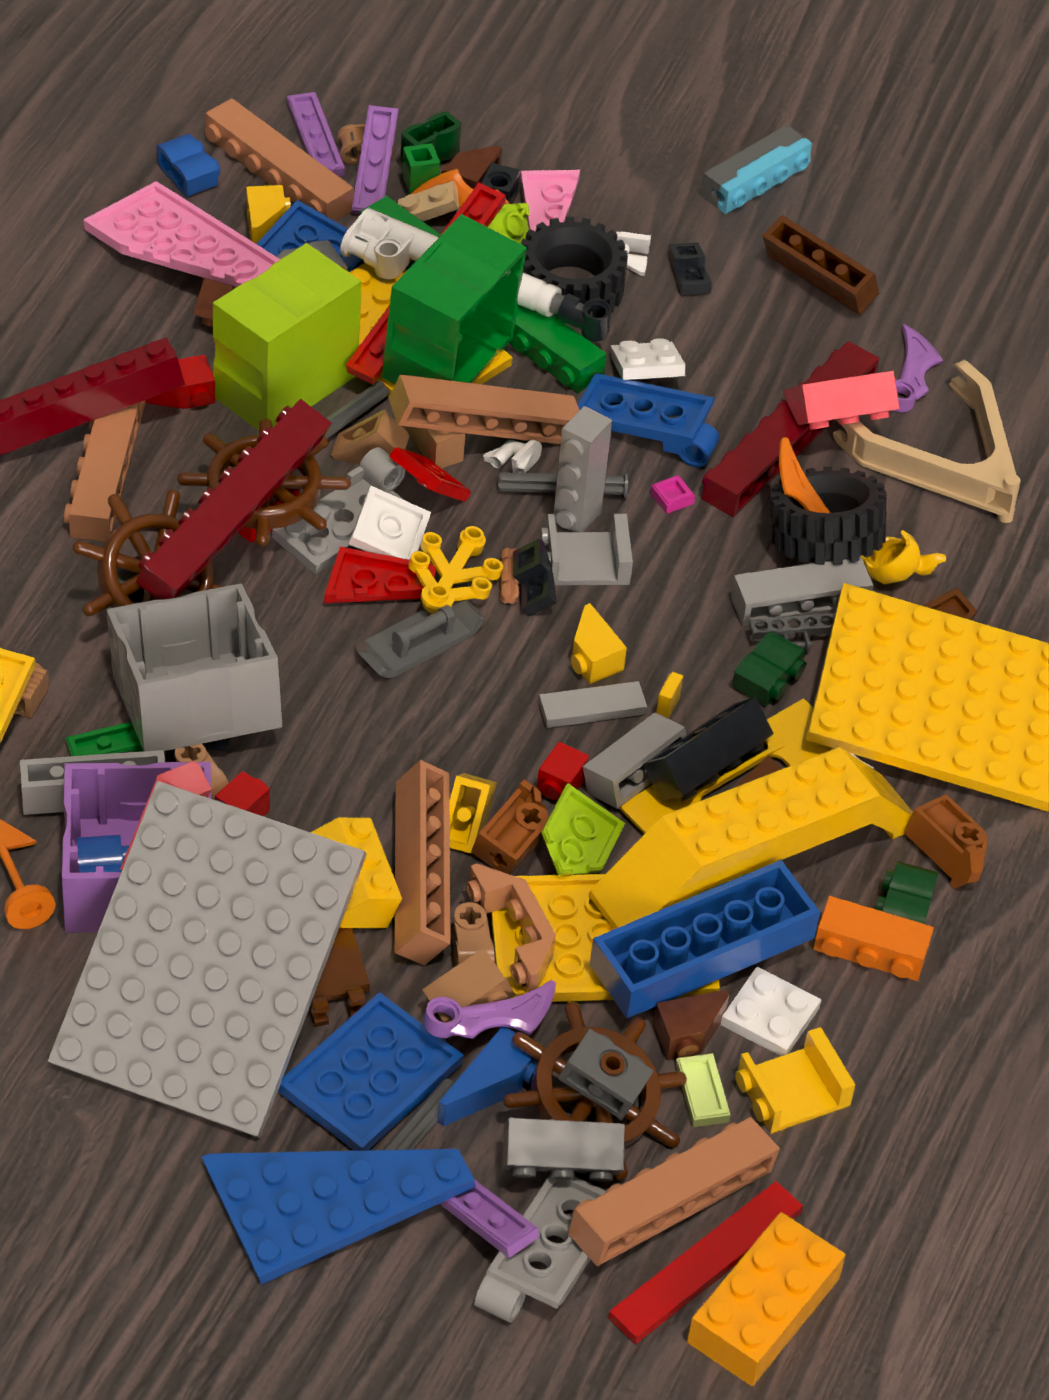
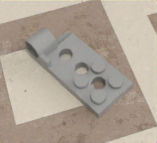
(319, 553)
(513, 1277)

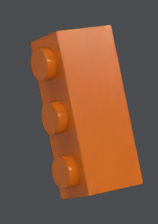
(873, 938)

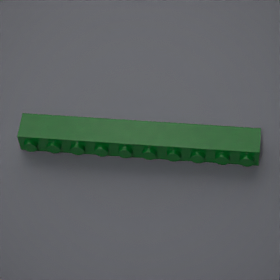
(538, 337)

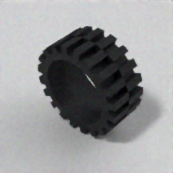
(579, 247)
(849, 530)

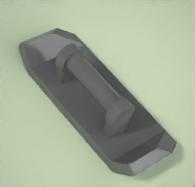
(420, 638)

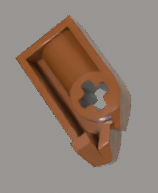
(512, 830)
(949, 839)

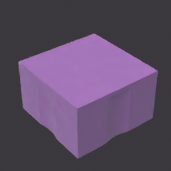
(101, 802)

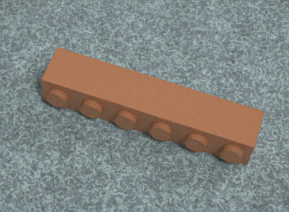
(277, 160)
(481, 409)
(102, 472)
(422, 862)
(672, 1190)

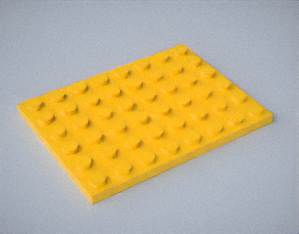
(936, 696)

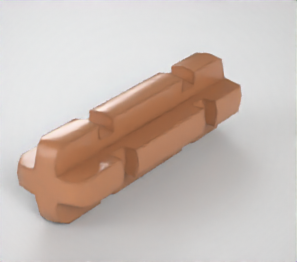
(508, 584)

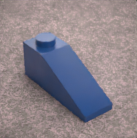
(491, 1076)

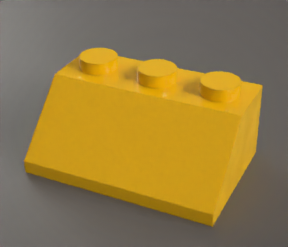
(376, 891)

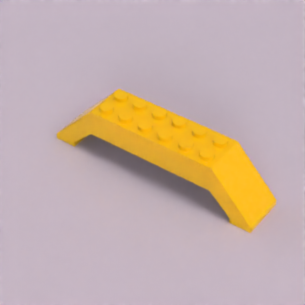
(748, 831)

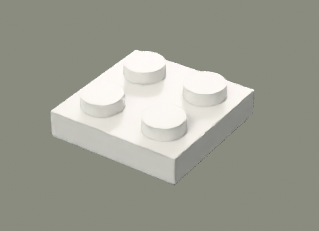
(647, 359)
(389, 525)
(770, 1012)

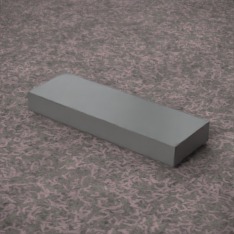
(592, 704)

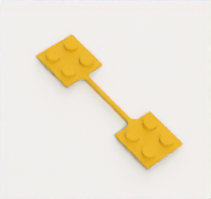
(786, 743)

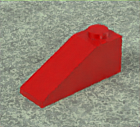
(198, 386)

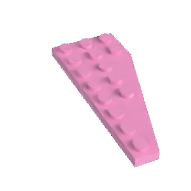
(178, 235)

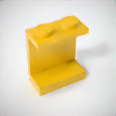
(796, 1084)

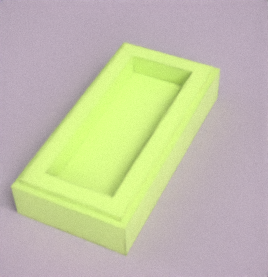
(703, 1090)

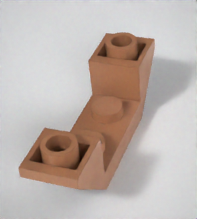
(501, 890)

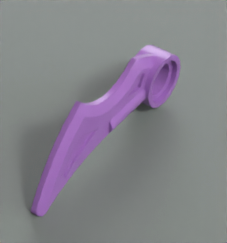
(918, 359)
(520, 1013)

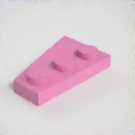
(548, 194)

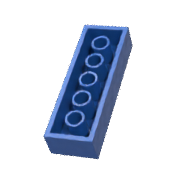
(704, 938)

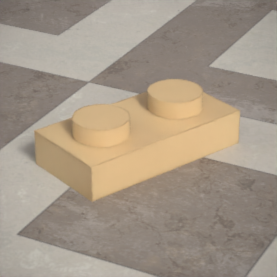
(432, 202)

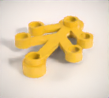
(439, 594)

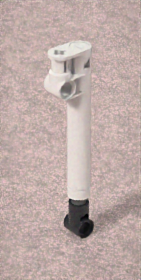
(393, 244)

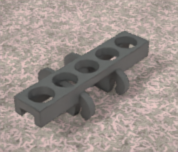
(774, 624)

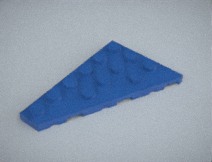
(314, 1203)

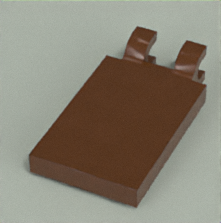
(341, 978)

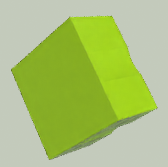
(285, 336)

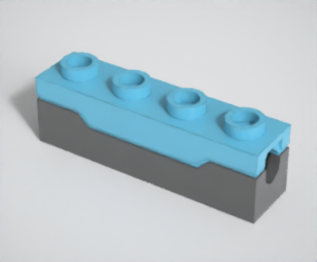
(756, 169)

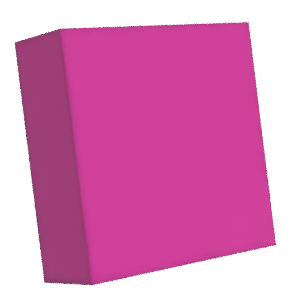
(672, 494)

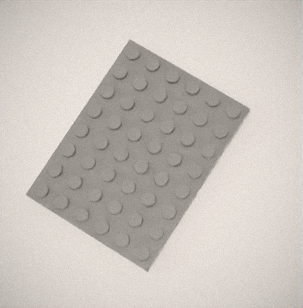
(208, 958)

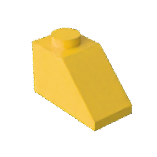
(264, 208)
(596, 648)
(469, 809)

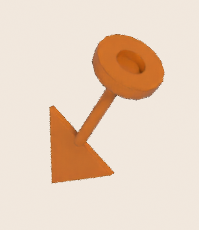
(28, 904)

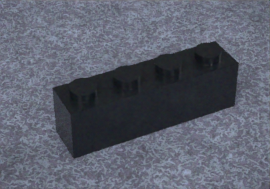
(708, 750)

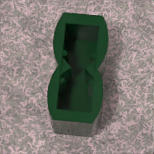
(440, 129)
(769, 668)
(908, 891)

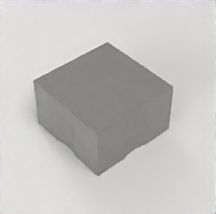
(194, 668)

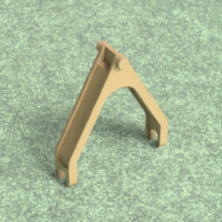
(984, 484)

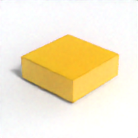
(669, 695)

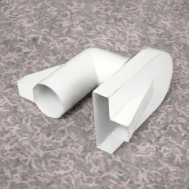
(636, 243)
(524, 455)

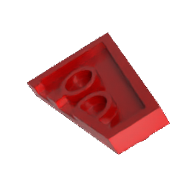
(372, 577)

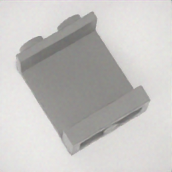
(589, 556)

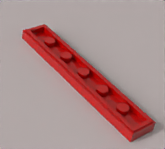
(701, 1264)

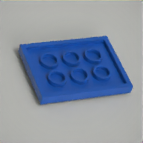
(304, 225)
(370, 1073)

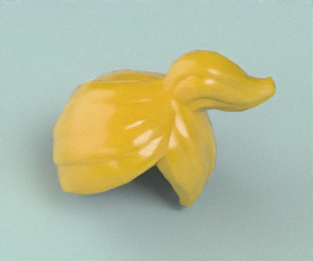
(900, 559)

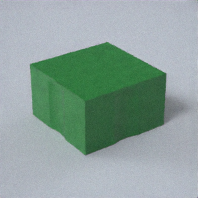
(454, 305)

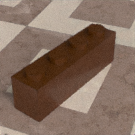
(821, 264)

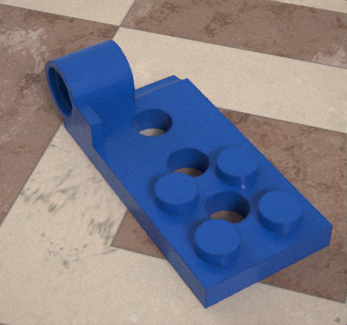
(680, 435)

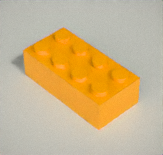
(766, 1299)

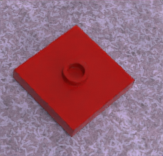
(430, 474)

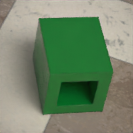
(419, 165)

